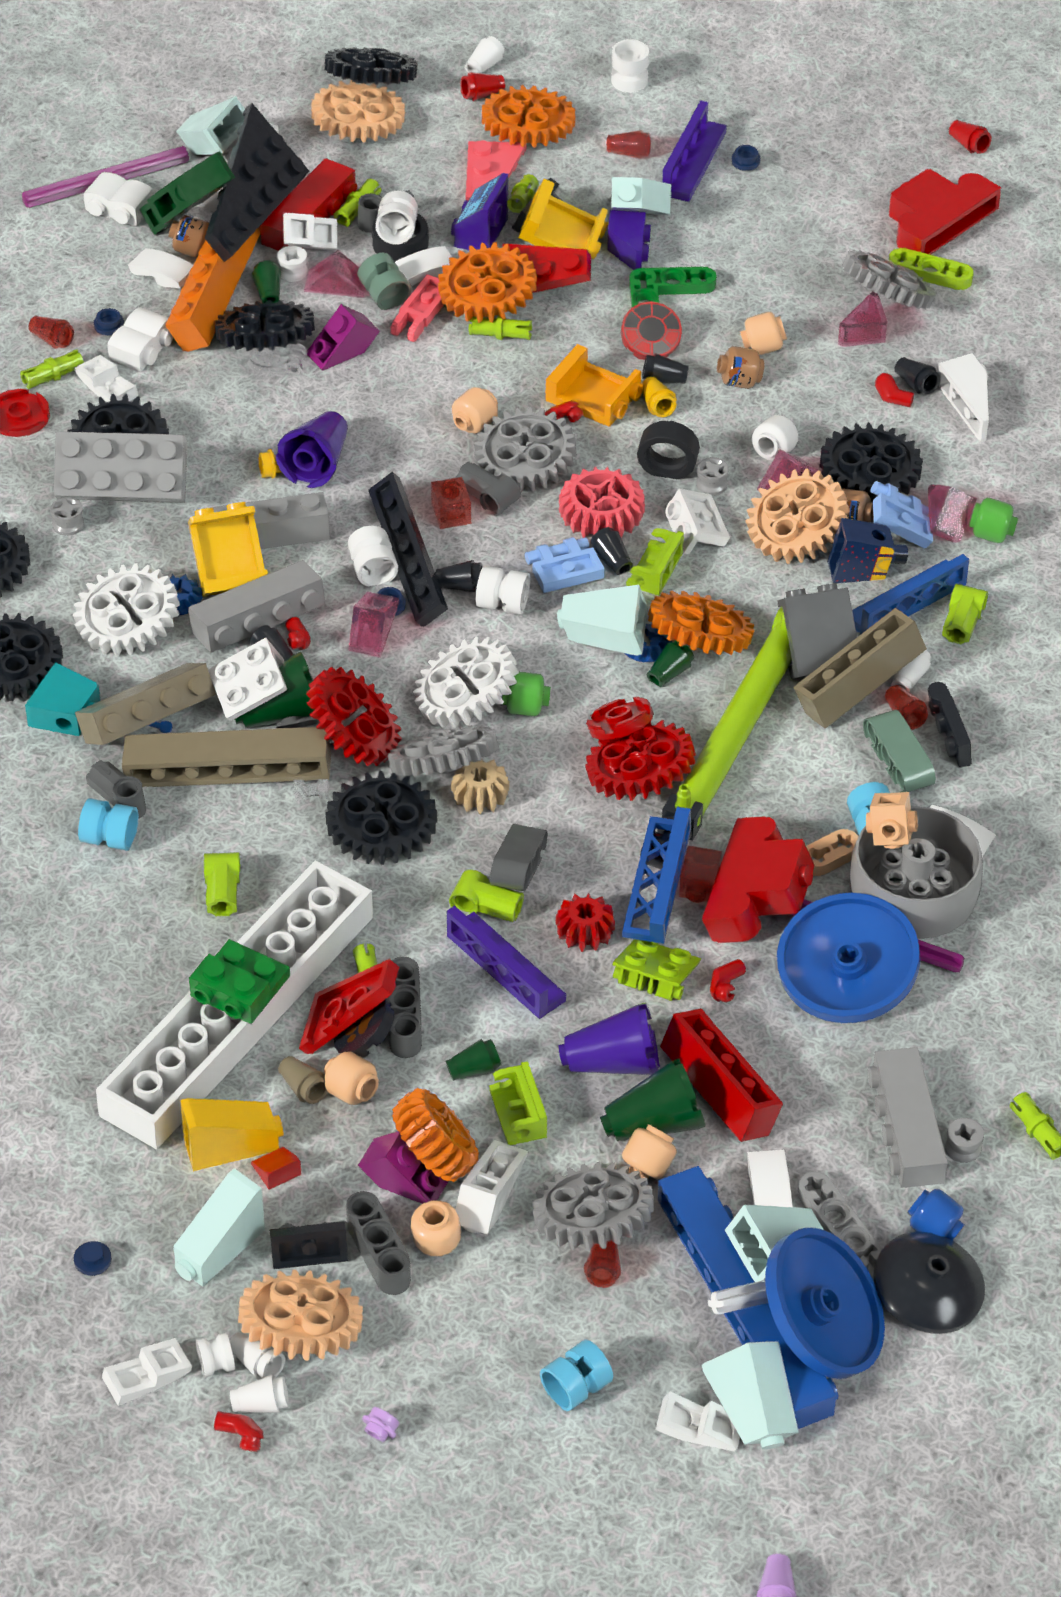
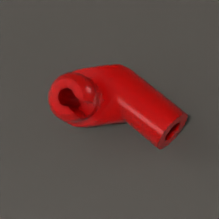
(891, 393)
(567, 409)
(298, 635)
(721, 979)
(241, 1425)

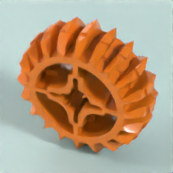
(435, 1135)

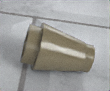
(303, 1080)

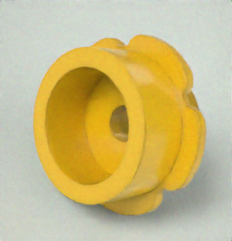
(267, 464)

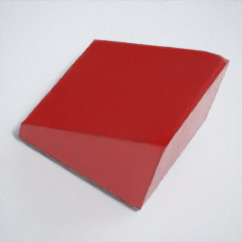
(277, 1167)

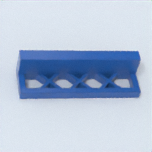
(914, 593)
(664, 880)

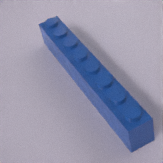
(700, 1223)

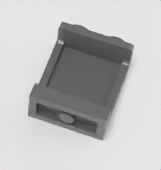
(817, 626)

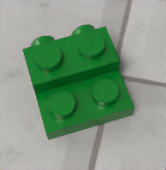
(238, 981)

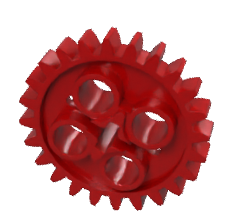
(336, 698)
(641, 761)

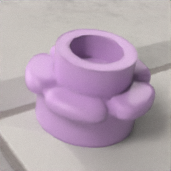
(380, 1424)

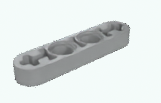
(834, 1201)

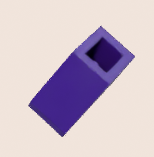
(627, 237)

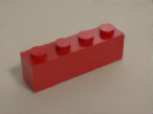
(316, 195)
(722, 1075)

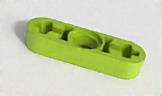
(925, 260)

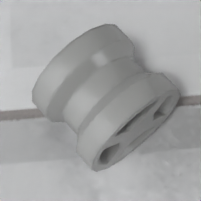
(712, 476)
(67, 516)
(957, 1146)

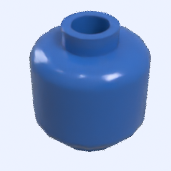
(936, 1214)

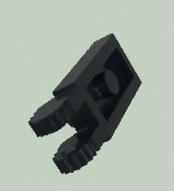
(949, 722)

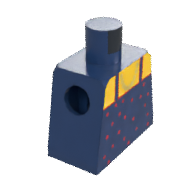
(863, 552)

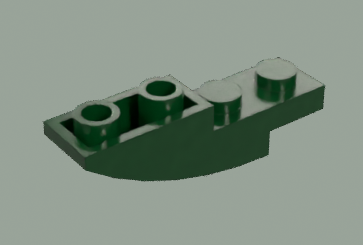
(186, 192)

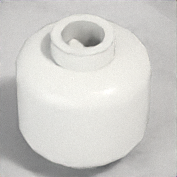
(774, 434)

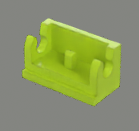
(657, 562)
(519, 1105)

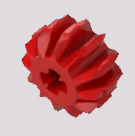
(585, 921)

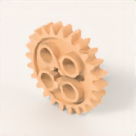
(358, 111)
(797, 516)
(300, 1314)

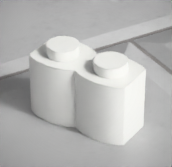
(117, 198)
(139, 339)

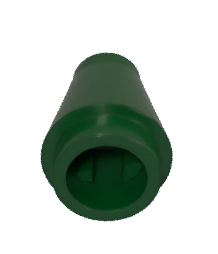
(267, 280)
(670, 663)
(474, 1060)

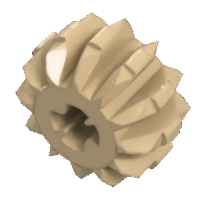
(480, 786)

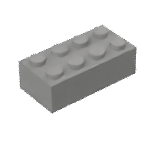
(120, 467)

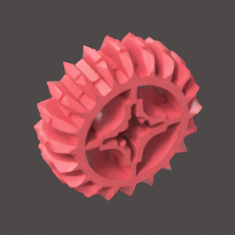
(601, 501)

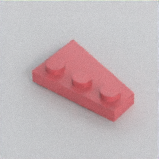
(489, 160)

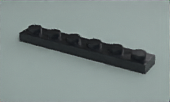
(409, 549)

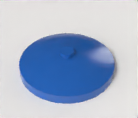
(848, 957)
(824, 1303)

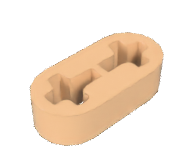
(830, 852)

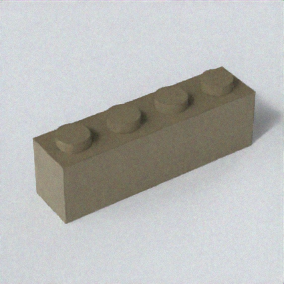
(860, 668)
(145, 703)

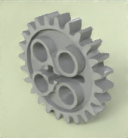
(904, 284)
(526, 447)
(443, 750)
(593, 1206)

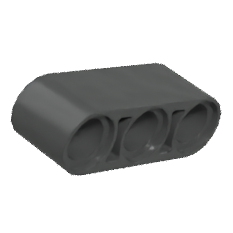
(518, 857)
(406, 1030)
(373, 1229)

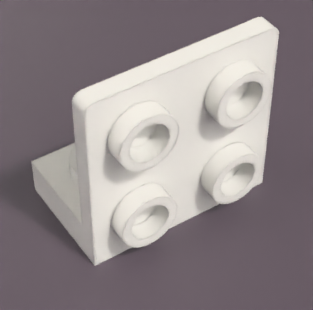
(248, 679)

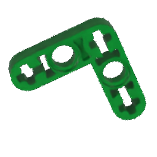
(656, 282)

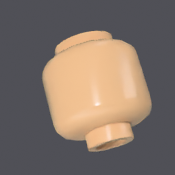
(763, 333)
(474, 410)
(351, 1078)
(649, 1152)
(435, 1228)

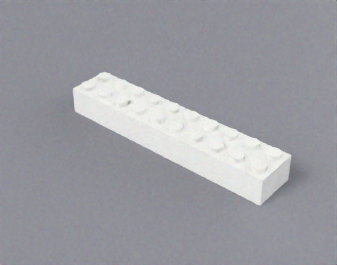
(201, 1043)

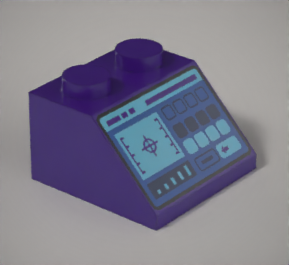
(482, 215)

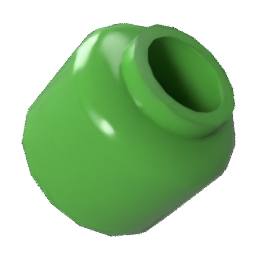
(993, 520)
(527, 695)

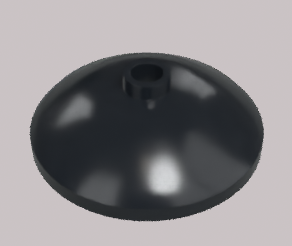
(920, 1294)

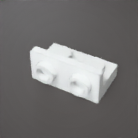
(697, 518)

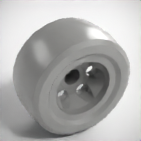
(937, 849)

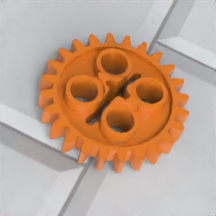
(541, 112)
(487, 282)
(701, 622)

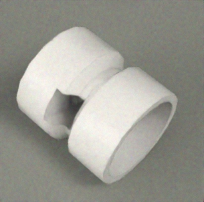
(630, 65)
(396, 217)
(372, 556)
(502, 589)

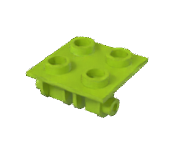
(659, 963)

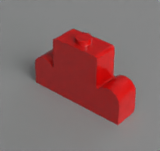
(937, 210)
(756, 879)

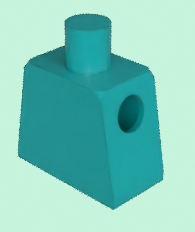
(58, 698)

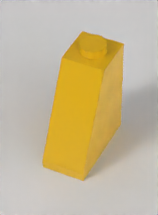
(228, 1130)

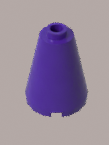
(313, 449)
(614, 1045)

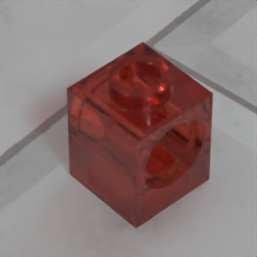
(451, 502)
(699, 873)

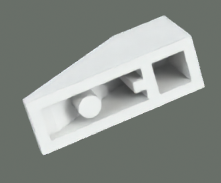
(965, 386)
(488, 1186)

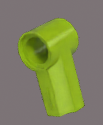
(963, 613)
(221, 877)
(477, 895)

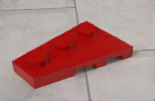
(557, 265)
(346, 1002)

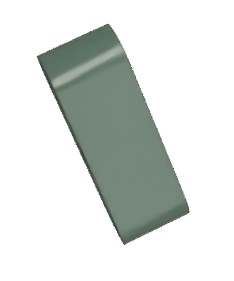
(900, 750)

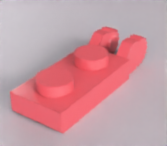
(418, 308)

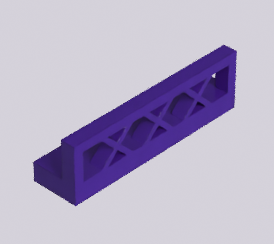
(693, 153)
(503, 962)

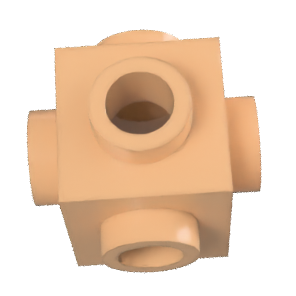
(891, 819)

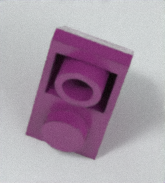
(342, 338)
(397, 1170)

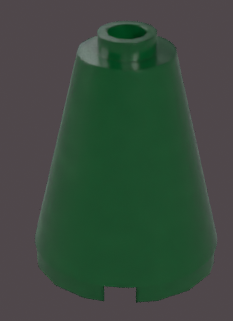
(287, 704)
(659, 1100)

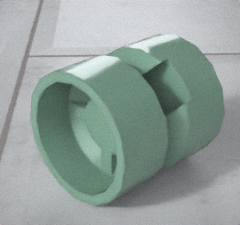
(384, 281)

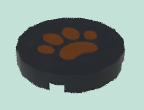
(366, 1031)

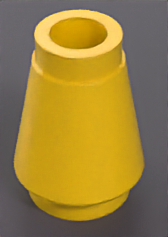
(658, 397)

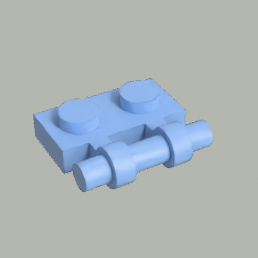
(902, 514)
(565, 564)

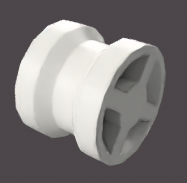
(292, 263)
(215, 1354)

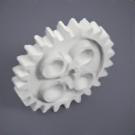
(142, 593)
(445, 696)

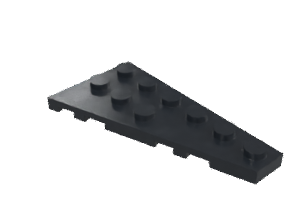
(263, 178)

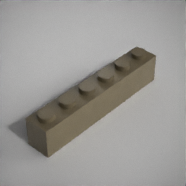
(227, 757)

